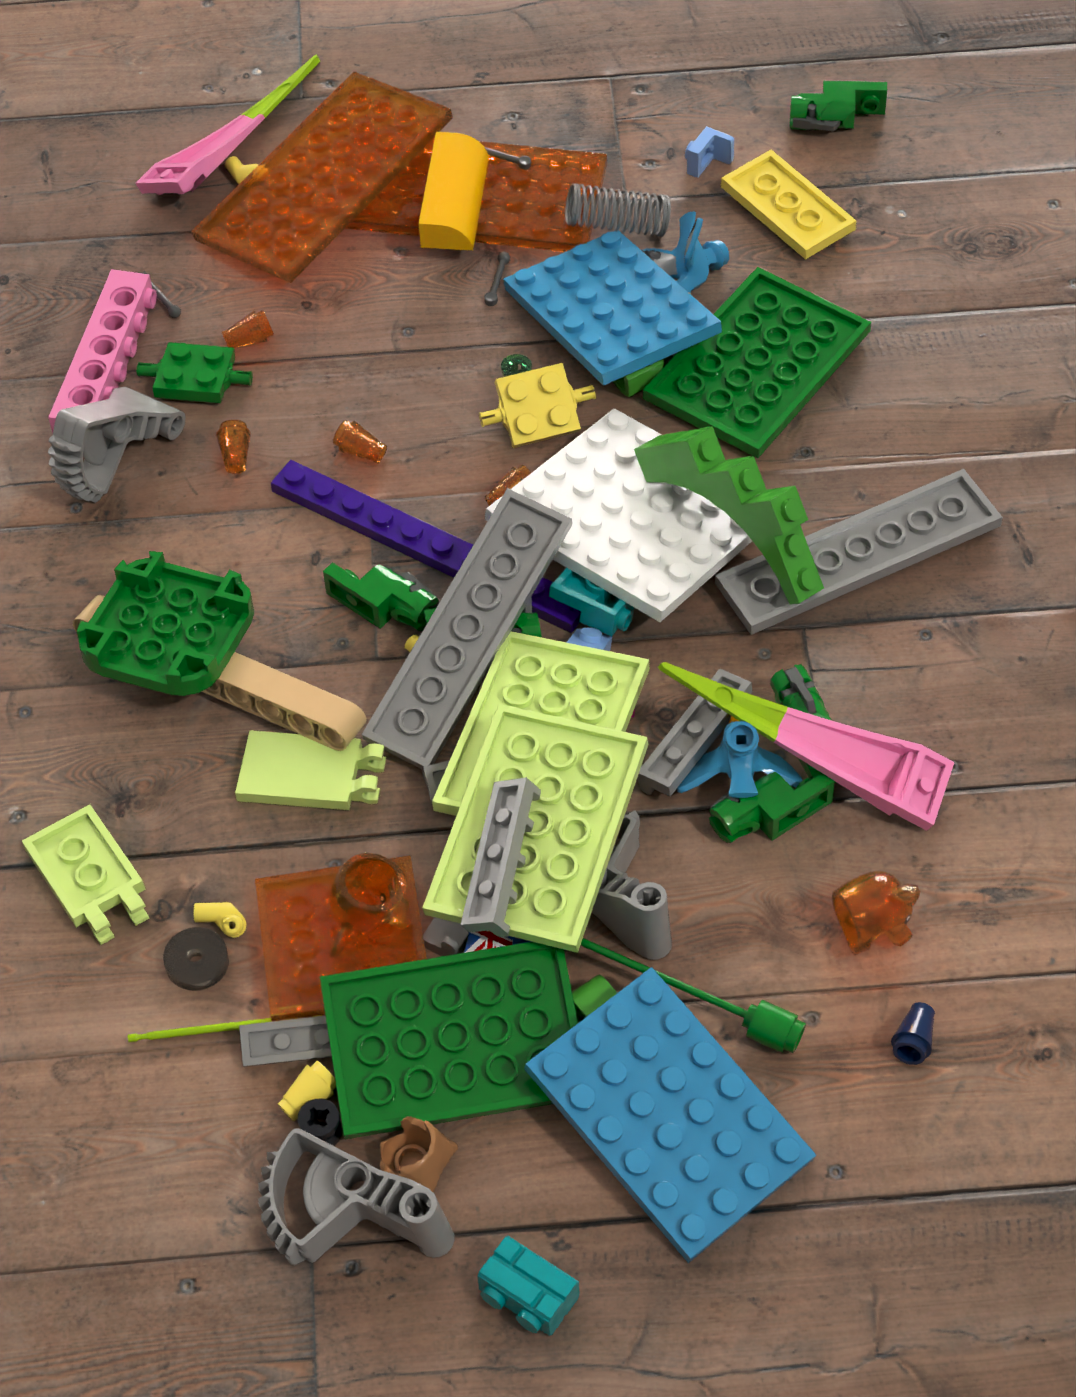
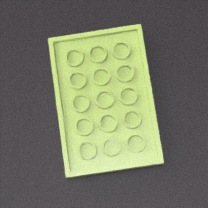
(546, 679)
(585, 792)

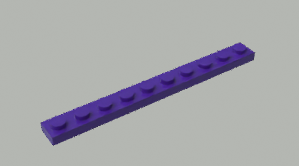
(399, 531)

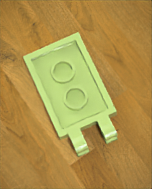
(306, 773)
(87, 871)

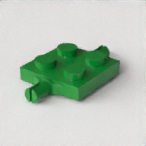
(194, 372)

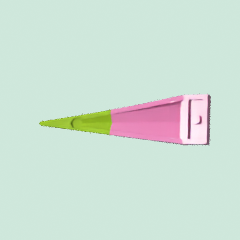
(195, 163)
(878, 768)

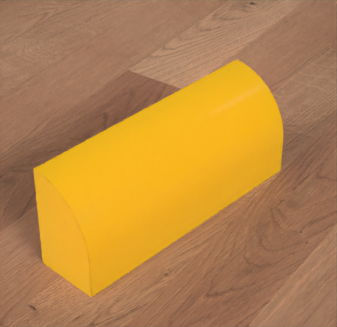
(453, 192)

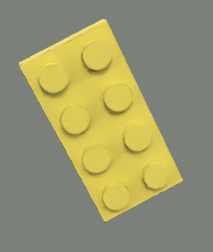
(788, 204)

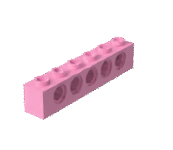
(107, 341)

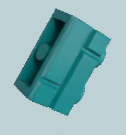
(527, 1287)

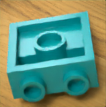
(597, 606)

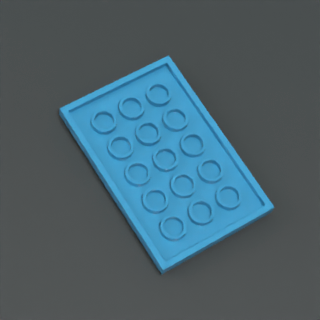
(612, 306)
(670, 1113)

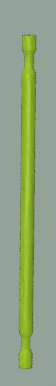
(194, 1030)

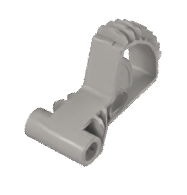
(101, 435)
(631, 909)
(384, 1198)

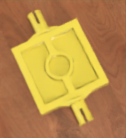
(537, 405)

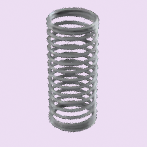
(574, 208)

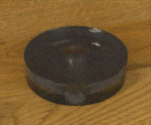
(198, 974)

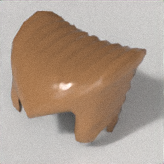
(417, 1152)

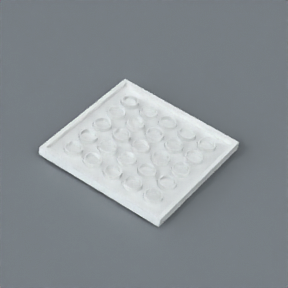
(628, 534)

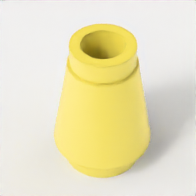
(311, 1084)

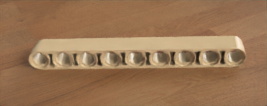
(278, 698)

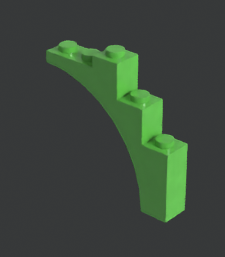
(736, 487)

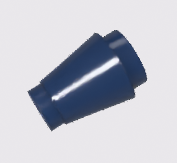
(914, 1035)

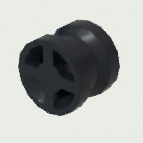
(321, 1109)

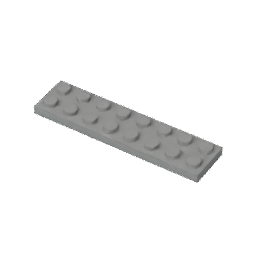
(866, 548)
(467, 629)

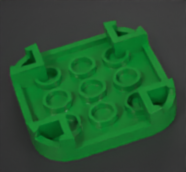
(166, 626)

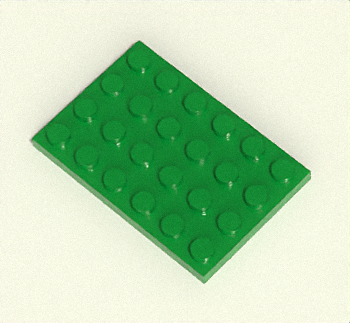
(763, 366)
(444, 1035)

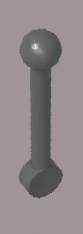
(523, 162)
(491, 297)
(173, 310)

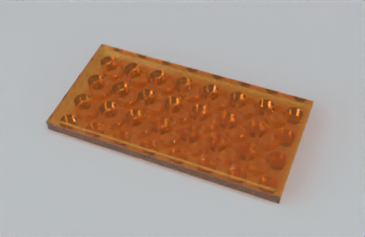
(322, 176)
(516, 203)

